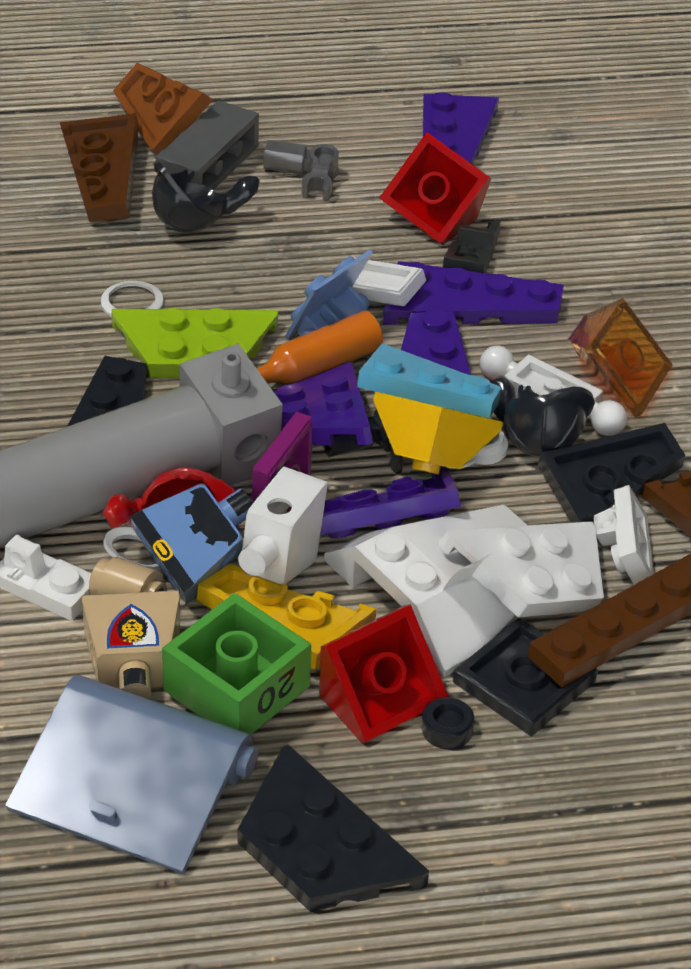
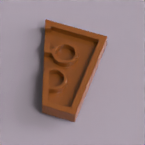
(160, 104)

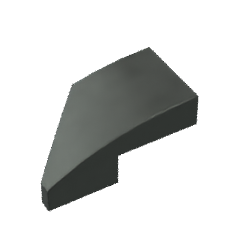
(473, 248)

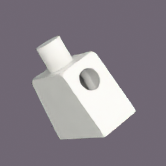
(279, 542)

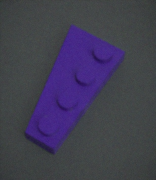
(480, 296)

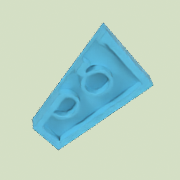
(427, 382)

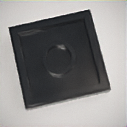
(513, 684)

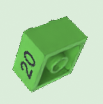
(236, 665)

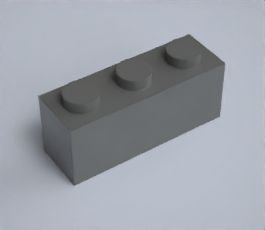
(213, 144)

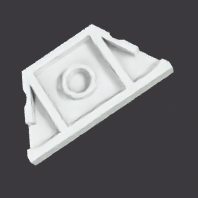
(534, 566)

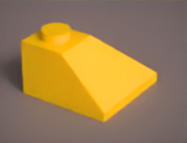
(433, 433)

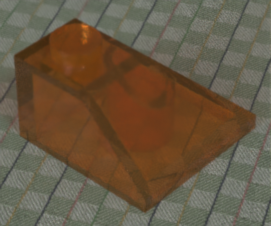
(621, 354)

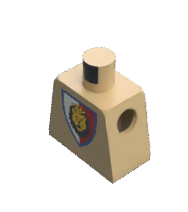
(128, 637)

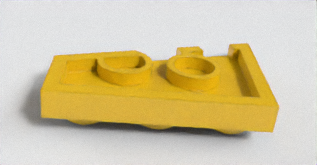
(310, 617)

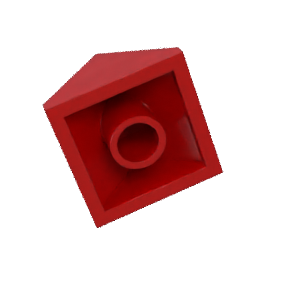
(437, 190)
(379, 674)

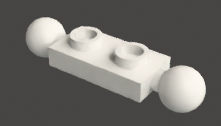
(606, 417)

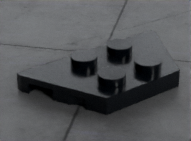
(321, 840)

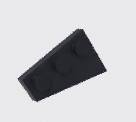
(590, 471)

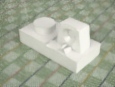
(628, 527)
(43, 579)

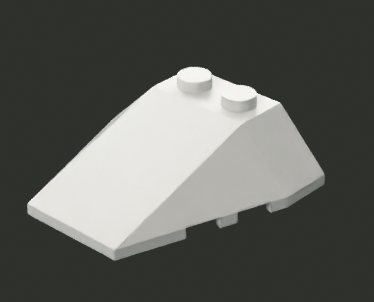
(415, 571)

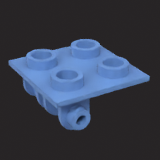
(330, 298)

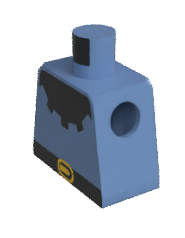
(192, 535)

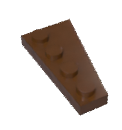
(103, 163)

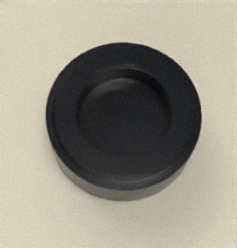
(447, 723)

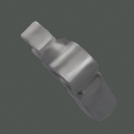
(319, 162)

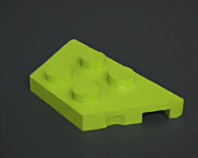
(178, 335)

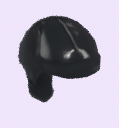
(193, 206)
(542, 421)

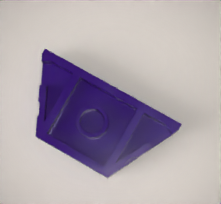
(331, 402)

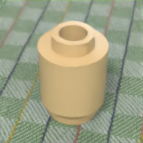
(124, 576)

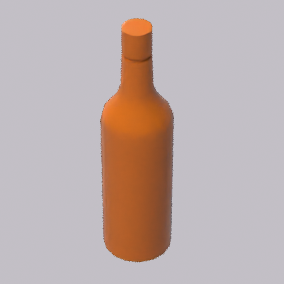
(323, 349)

